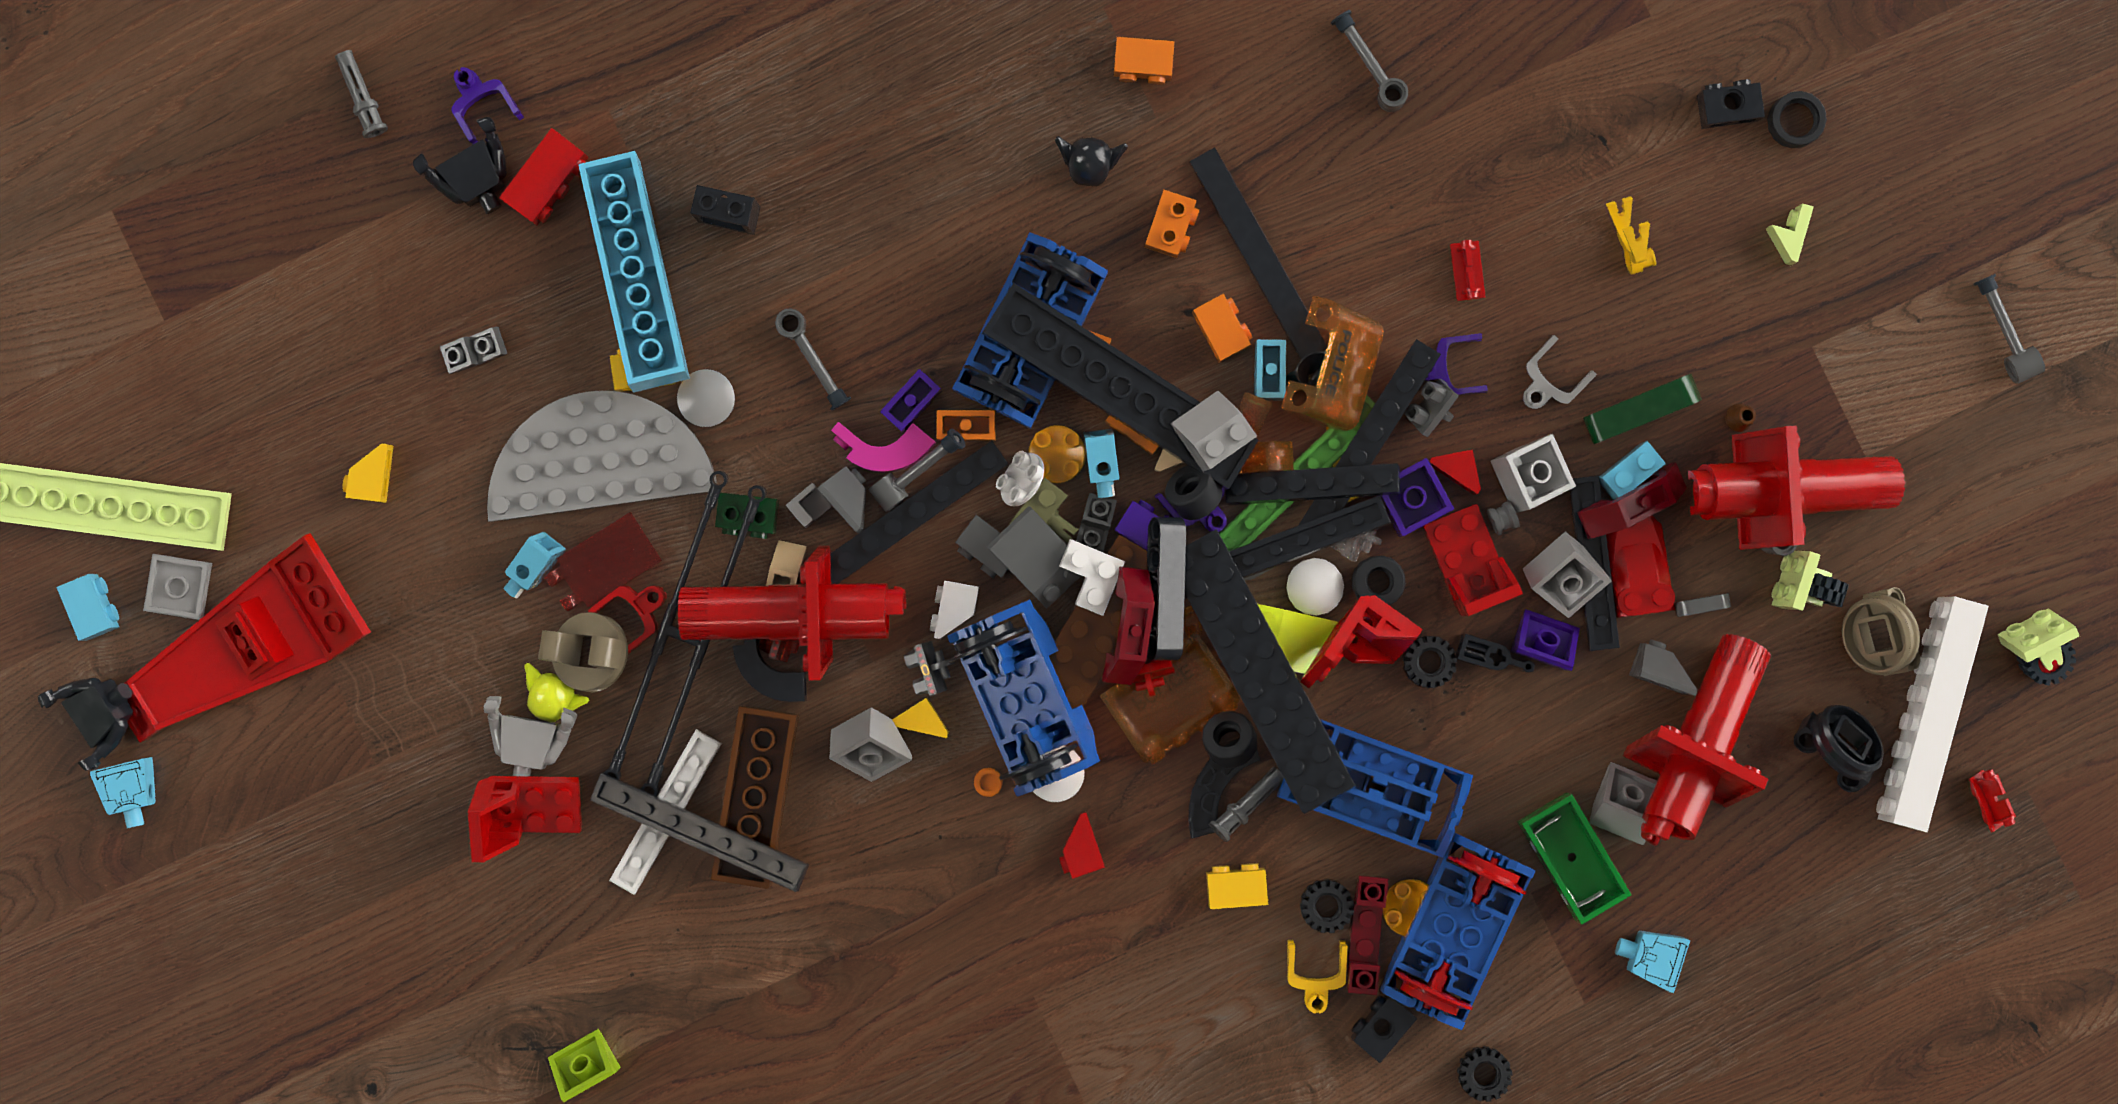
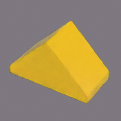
(922, 719)

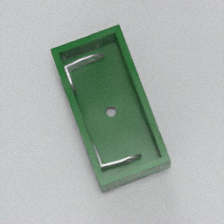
(1589, 881)

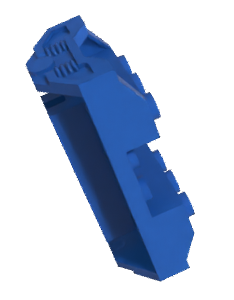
(1407, 792)

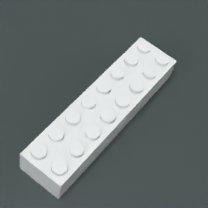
(1932, 712)

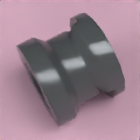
(1503, 518)

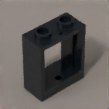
(732, 213)

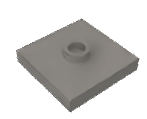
(177, 586)

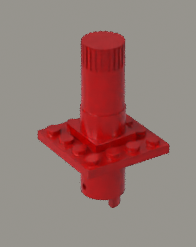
(1774, 488)
(803, 612)
(1697, 759)

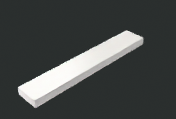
(676, 790)

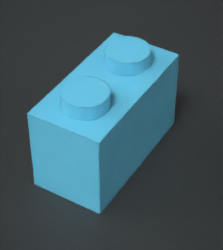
(1270, 369)
(1631, 470)
(89, 606)

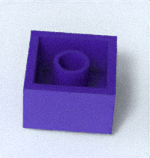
(1419, 499)

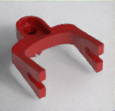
(642, 604)

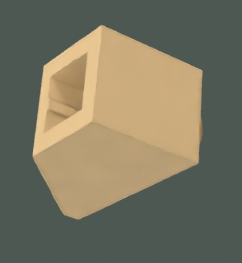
(786, 563)

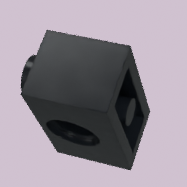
(1715, 113)
(1380, 1044)

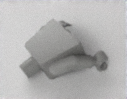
(527, 741)

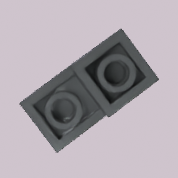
(473, 350)
(1096, 522)

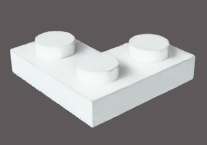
(1100, 573)

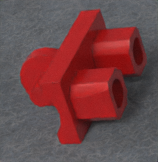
(1149, 672)

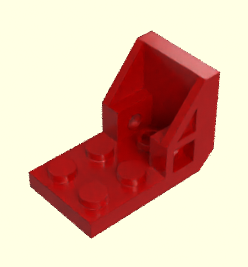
(1470, 561)
(1378, 634)
(519, 804)

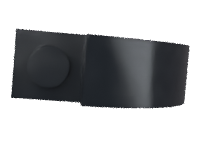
(765, 679)

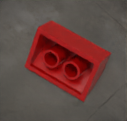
(544, 177)

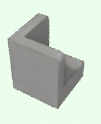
(809, 505)

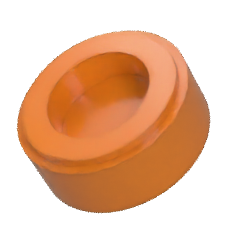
(988, 782)

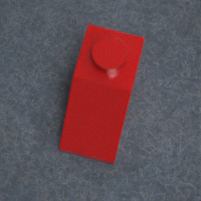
(1081, 849)

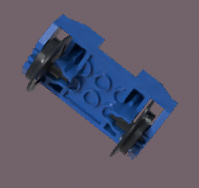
(999, 373)
(1024, 698)

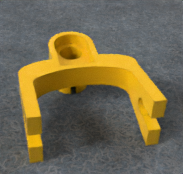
(1635, 250)
(1316, 987)

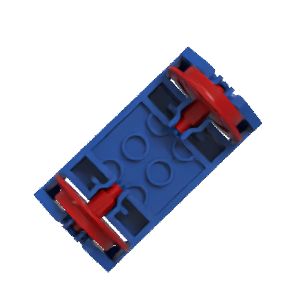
(1456, 931)

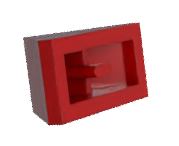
(1459, 468)

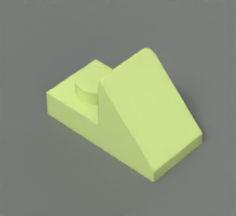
(1790, 241)

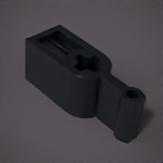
(1486, 648)

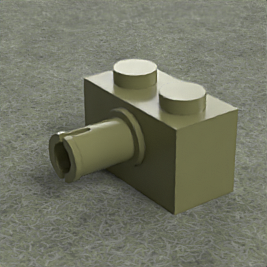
(1046, 504)

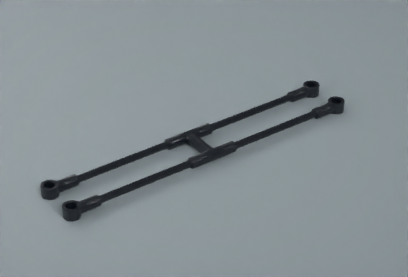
(668, 630)

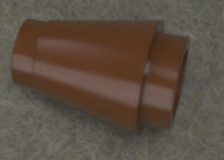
(1735, 420)

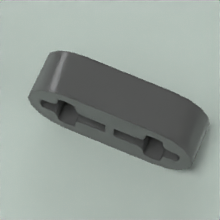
(1702, 604)

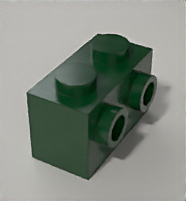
(731, 511)

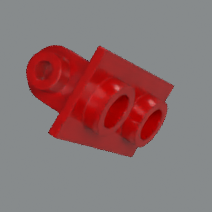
(1467, 270)
(1986, 788)

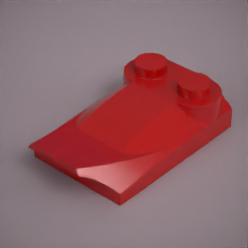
(1640, 569)

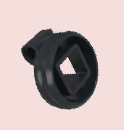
(1853, 766)

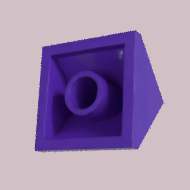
(1546, 640)

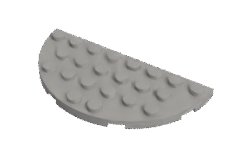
(596, 454)

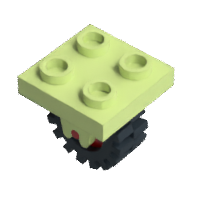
(1805, 583)
(2042, 646)

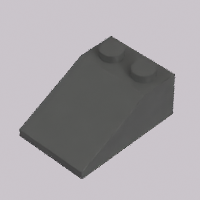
(1034, 556)

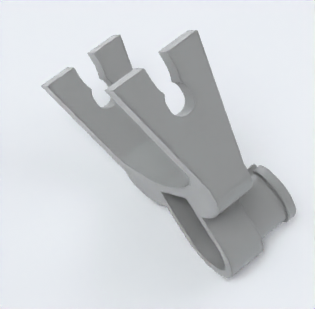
(1543, 387)

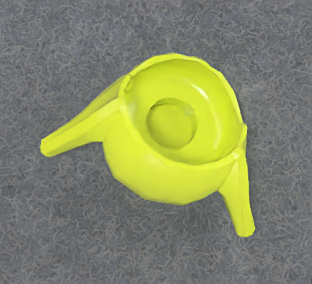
(549, 695)

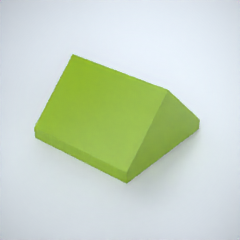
(582, 1065)

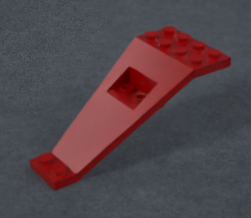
(263, 632)

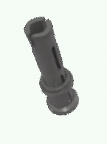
(362, 108)
(1238, 812)

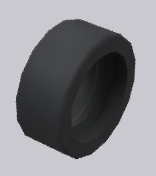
(1816, 109)

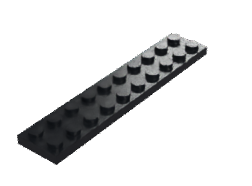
(1101, 375)
(1263, 675)

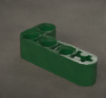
(1642, 408)

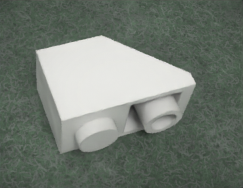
(956, 607)

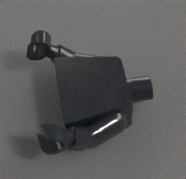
(471, 174)
(98, 712)

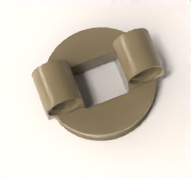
(1902, 629)
(607, 651)

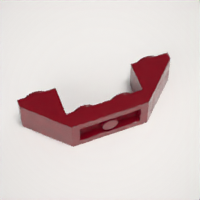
(1635, 505)
(1134, 626)
(1365, 935)

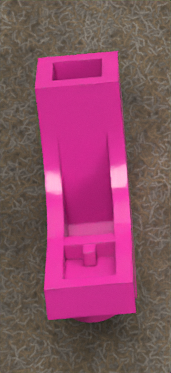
(891, 458)

